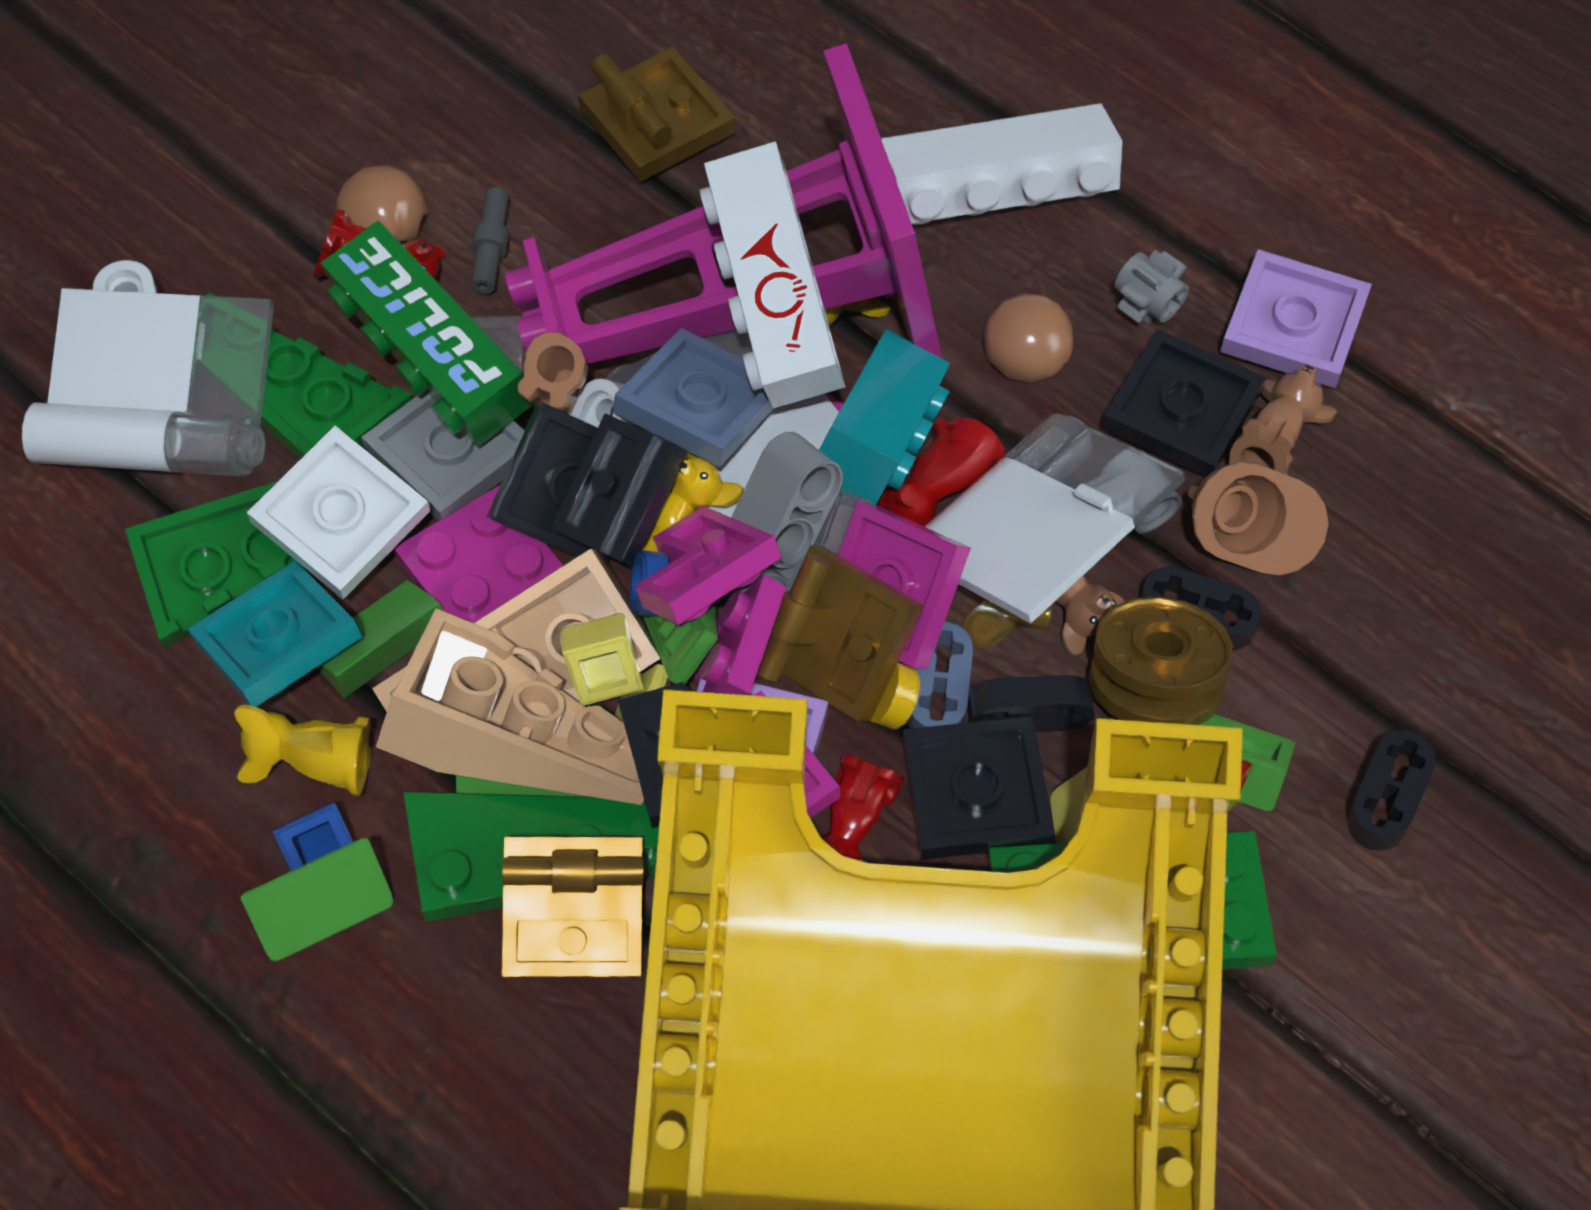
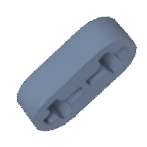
(954, 683)

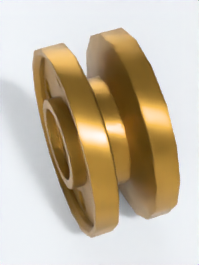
(1160, 662)

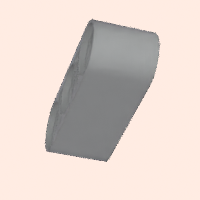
(789, 499)

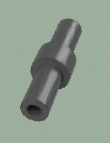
(489, 240)

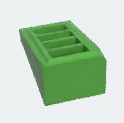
(683, 645)

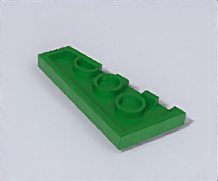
(313, 394)
(202, 560)
(461, 840)

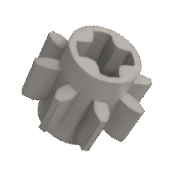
(1151, 287)

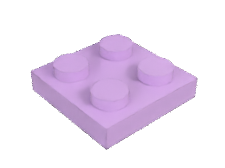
(1296, 317)

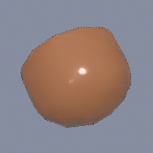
(385, 196)
(1028, 338)

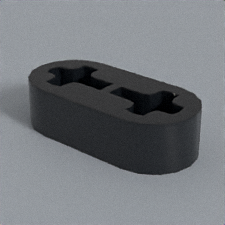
(1210, 596)
(1053, 701)
(1378, 785)

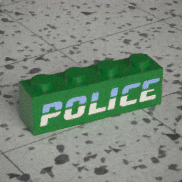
(427, 333)

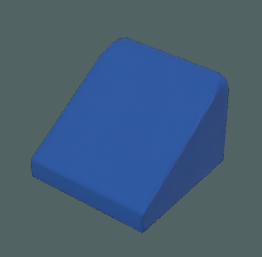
(311, 835)

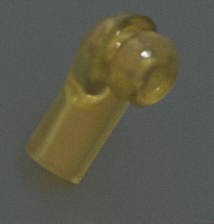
(990, 623)

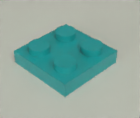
(274, 634)

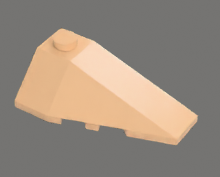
(536, 617)
(493, 718)

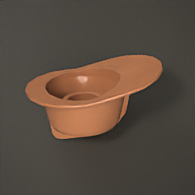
(1258, 518)

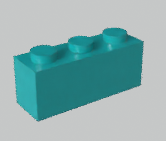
(886, 416)

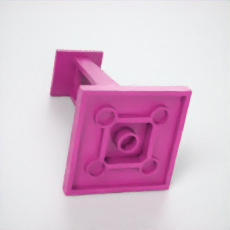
(854, 173)

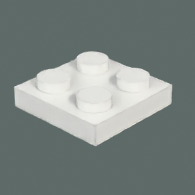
(338, 512)

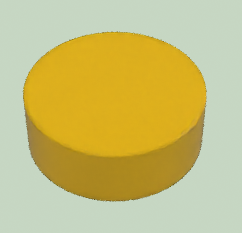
(898, 698)

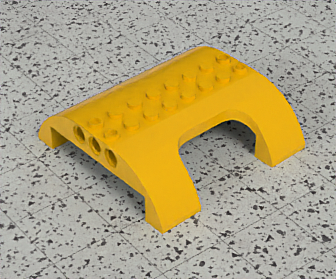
(927, 1027)

